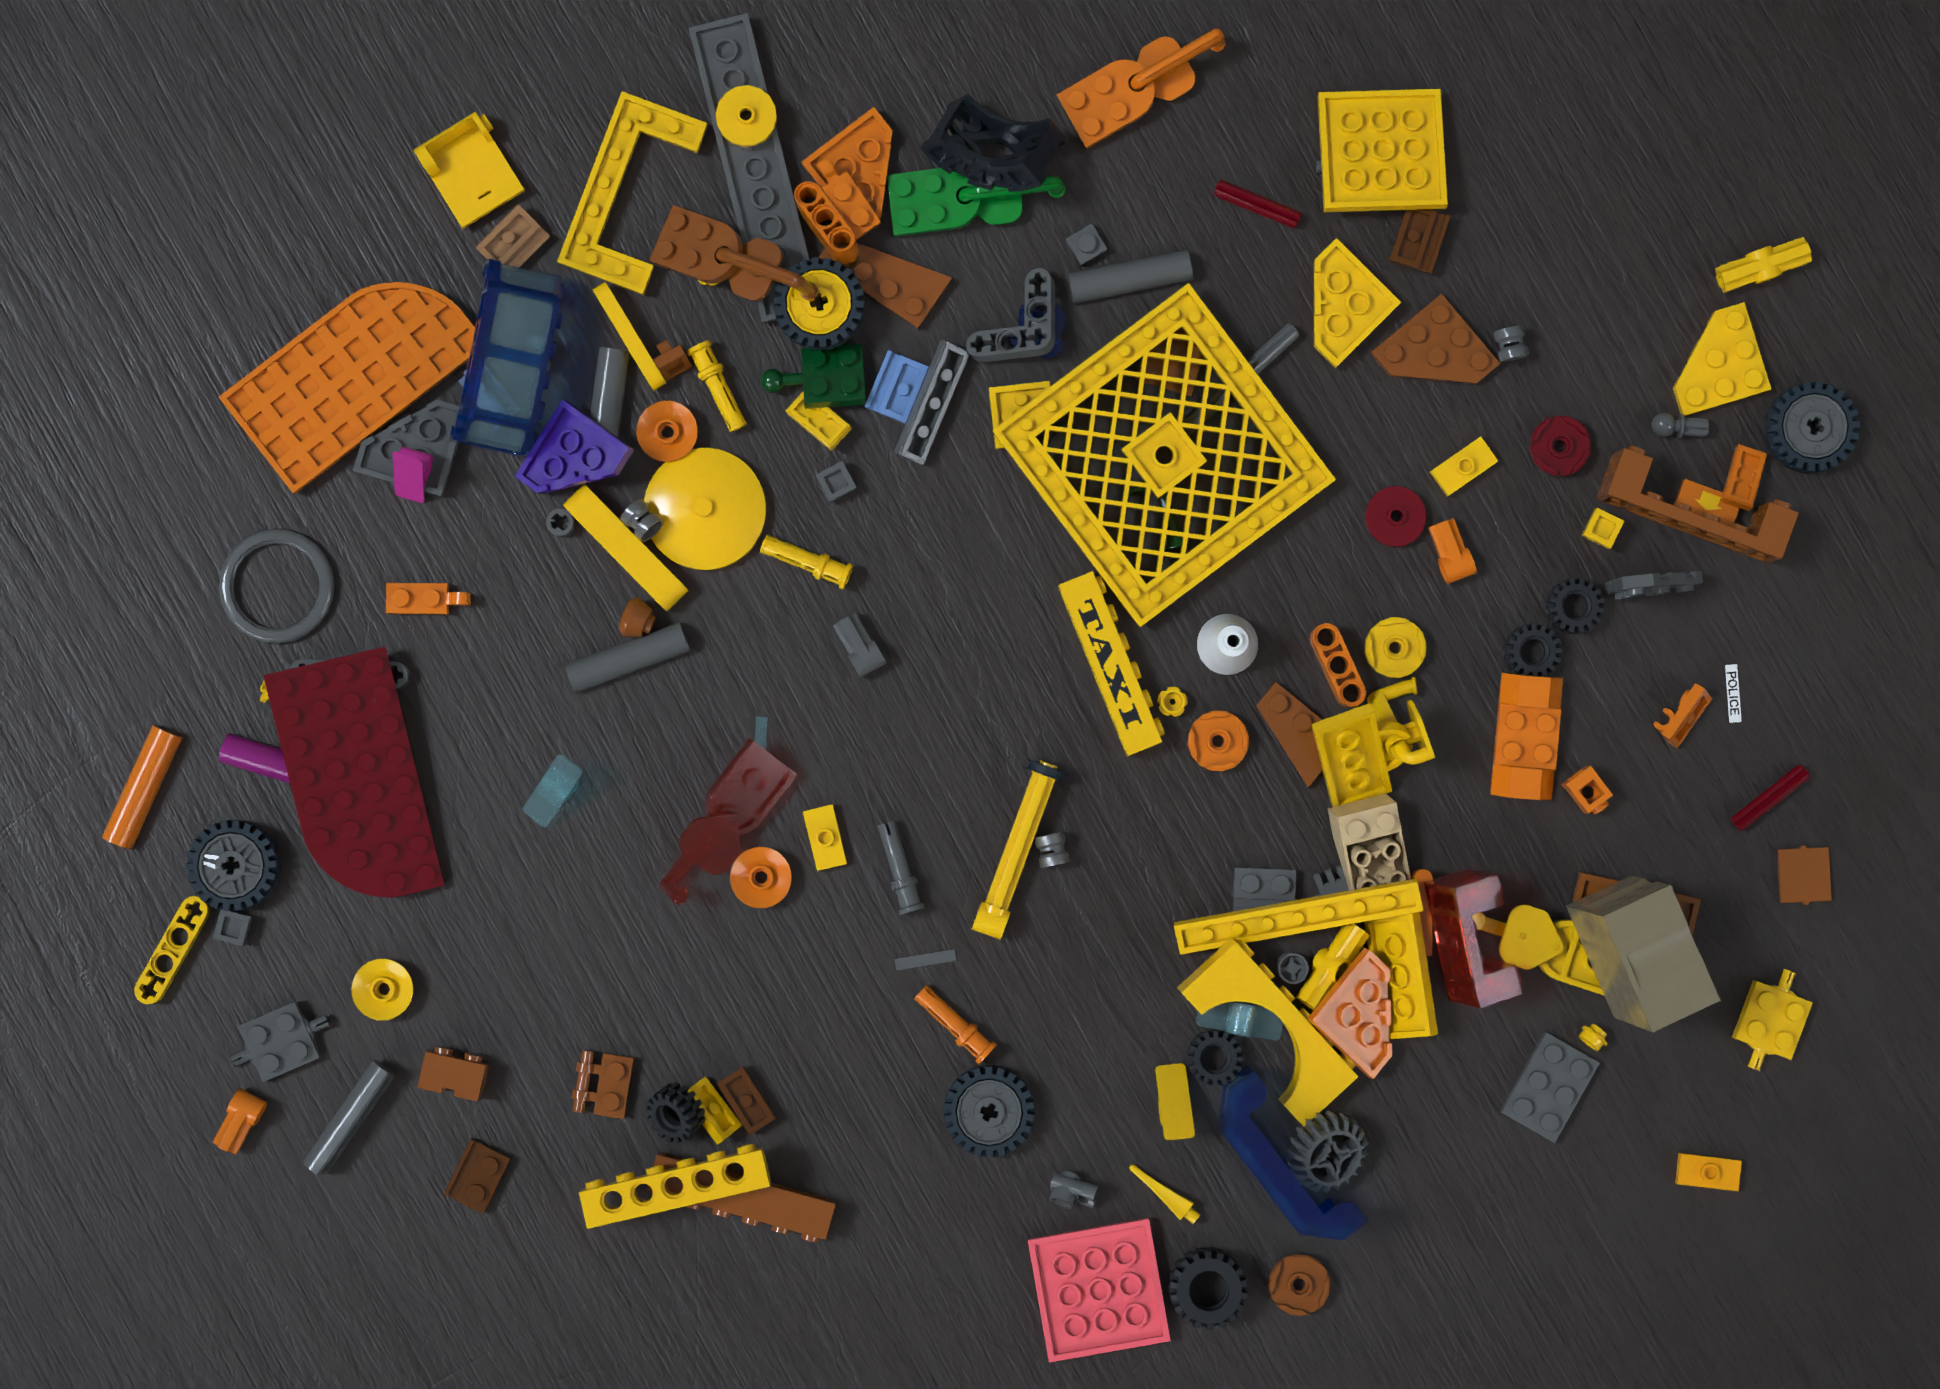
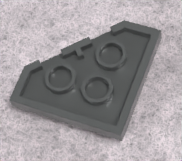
(422, 431)
(1652, 584)

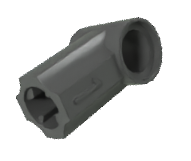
(862, 651)

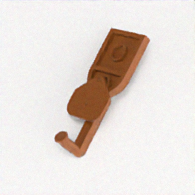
(698, 244)

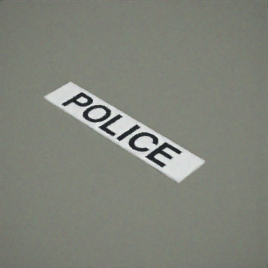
(1733, 693)

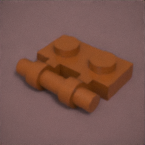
(612, 1086)

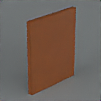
(1175, 368)

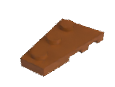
(1292, 727)

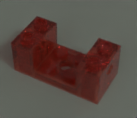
(1466, 973)

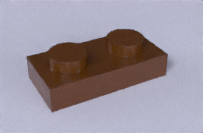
(746, 1100)

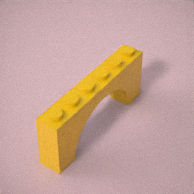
(1318, 1069)

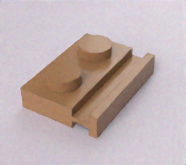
(513, 238)

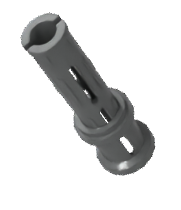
(903, 883)

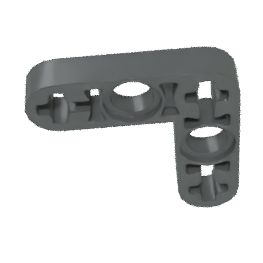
(1032, 327)

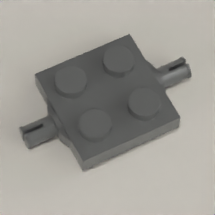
(279, 1041)

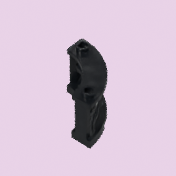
(1029, 141)

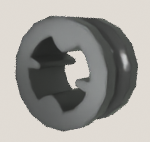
(557, 531)

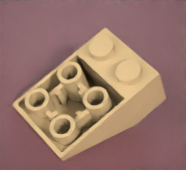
(1369, 842)

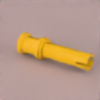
(711, 373)
(819, 565)

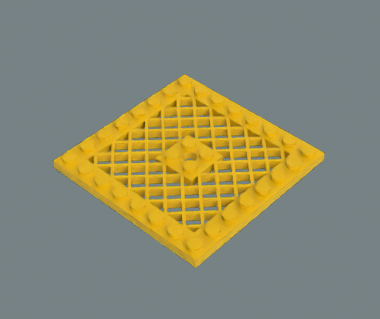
(1307, 470)

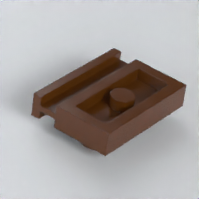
(1419, 239)
(477, 1176)

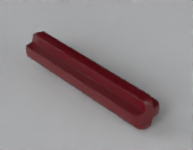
(1257, 204)
(1770, 797)

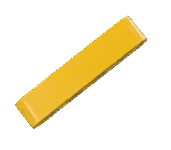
(625, 547)

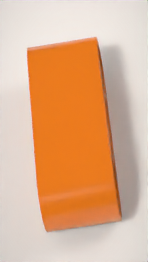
(819, 211)
(1326, 654)

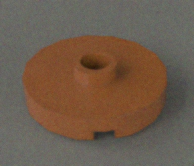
(1310, 1296)

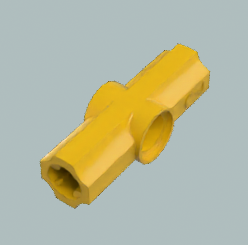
(1763, 264)
(1331, 964)

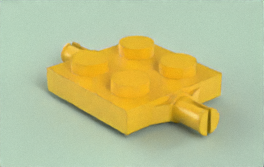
(1772, 1020)

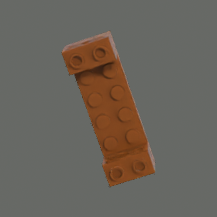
(1762, 540)

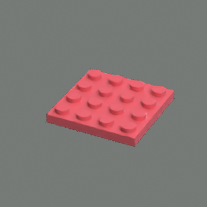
(1098, 1290)

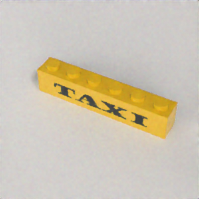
(1110, 663)

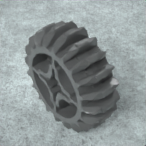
(1322, 1148)

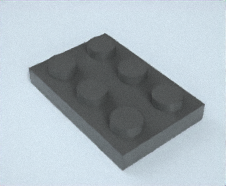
(1549, 1087)

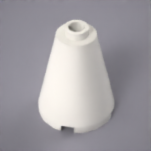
(1215, 650)

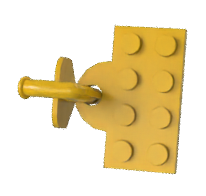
(1369, 742)

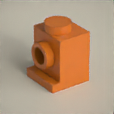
(1600, 792)

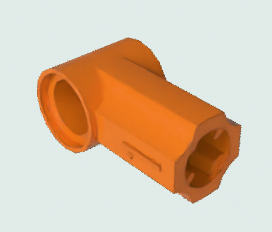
(1454, 559)
(242, 1114)

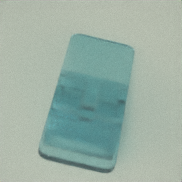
(553, 790)
(1242, 1020)

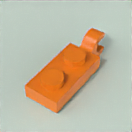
(848, 200)
(423, 598)

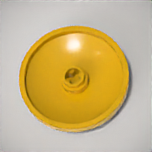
(708, 509)

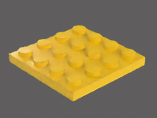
(1382, 150)

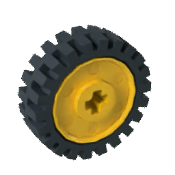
(840, 315)

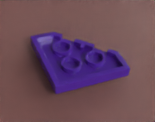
(572, 452)

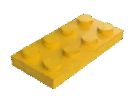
(1401, 947)

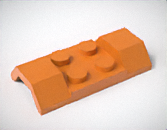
(1526, 736)

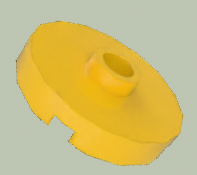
(746, 132)
(1411, 645)

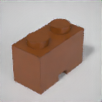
(463, 1074)

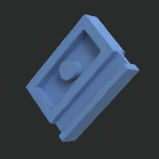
(896, 387)

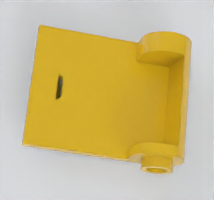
(468, 166)

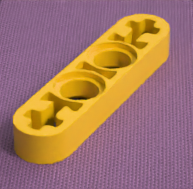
(629, 336)
(169, 947)

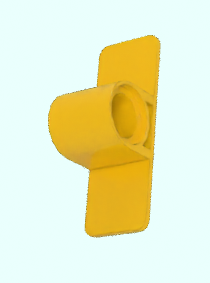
(1174, 1102)

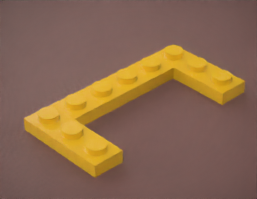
(581, 245)

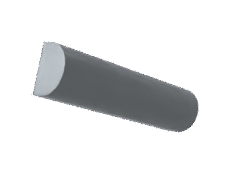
(1130, 277)
(610, 388)
(931, 403)
(627, 657)
(349, 1118)

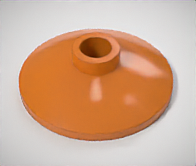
(655, 420)
(744, 877)

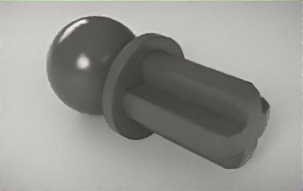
(1665, 424)

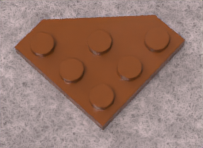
(1436, 348)

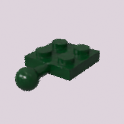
(827, 377)

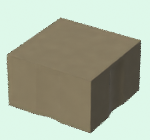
(1643, 953)

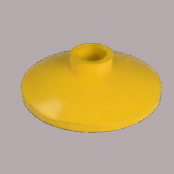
(367, 994)

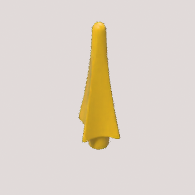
(1175, 1202)

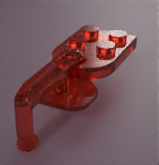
(749, 789)

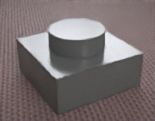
(1086, 244)
(836, 481)
(232, 927)

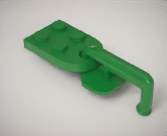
(929, 201)

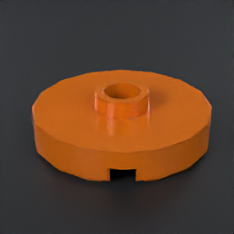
(1234, 740)

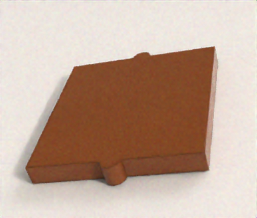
(1804, 875)

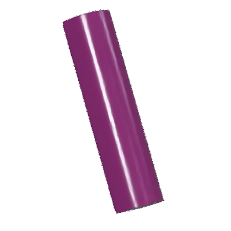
(253, 757)

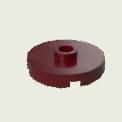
(1575, 441)
(1379, 520)

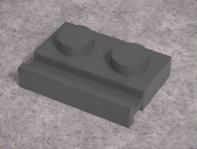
(1262, 887)

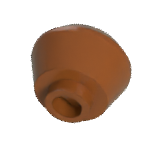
(636, 619)

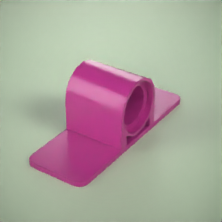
(411, 473)

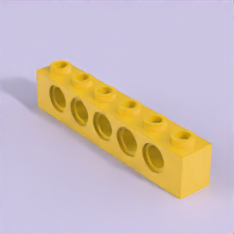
(599, 1212)

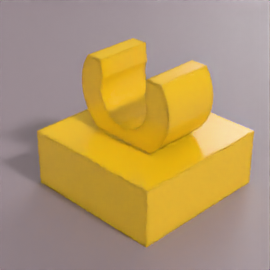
(1602, 528)

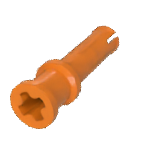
(965, 1033)

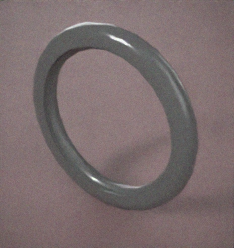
(298, 630)

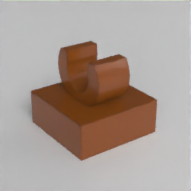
(671, 361)

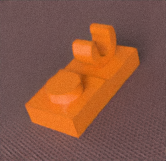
(1690, 709)

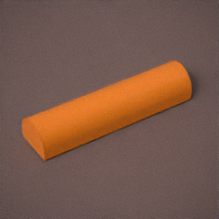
(142, 787)

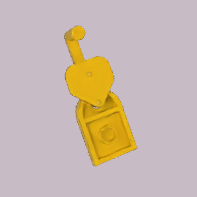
(1535, 940)

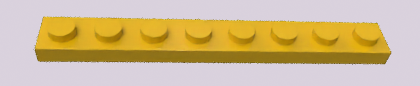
(1299, 916)

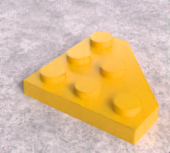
(1346, 303)
(1722, 364)

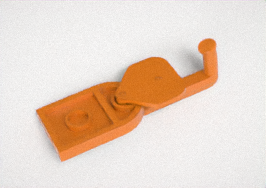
(1107, 104)

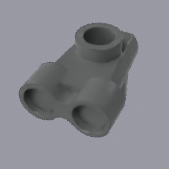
(1068, 1189)

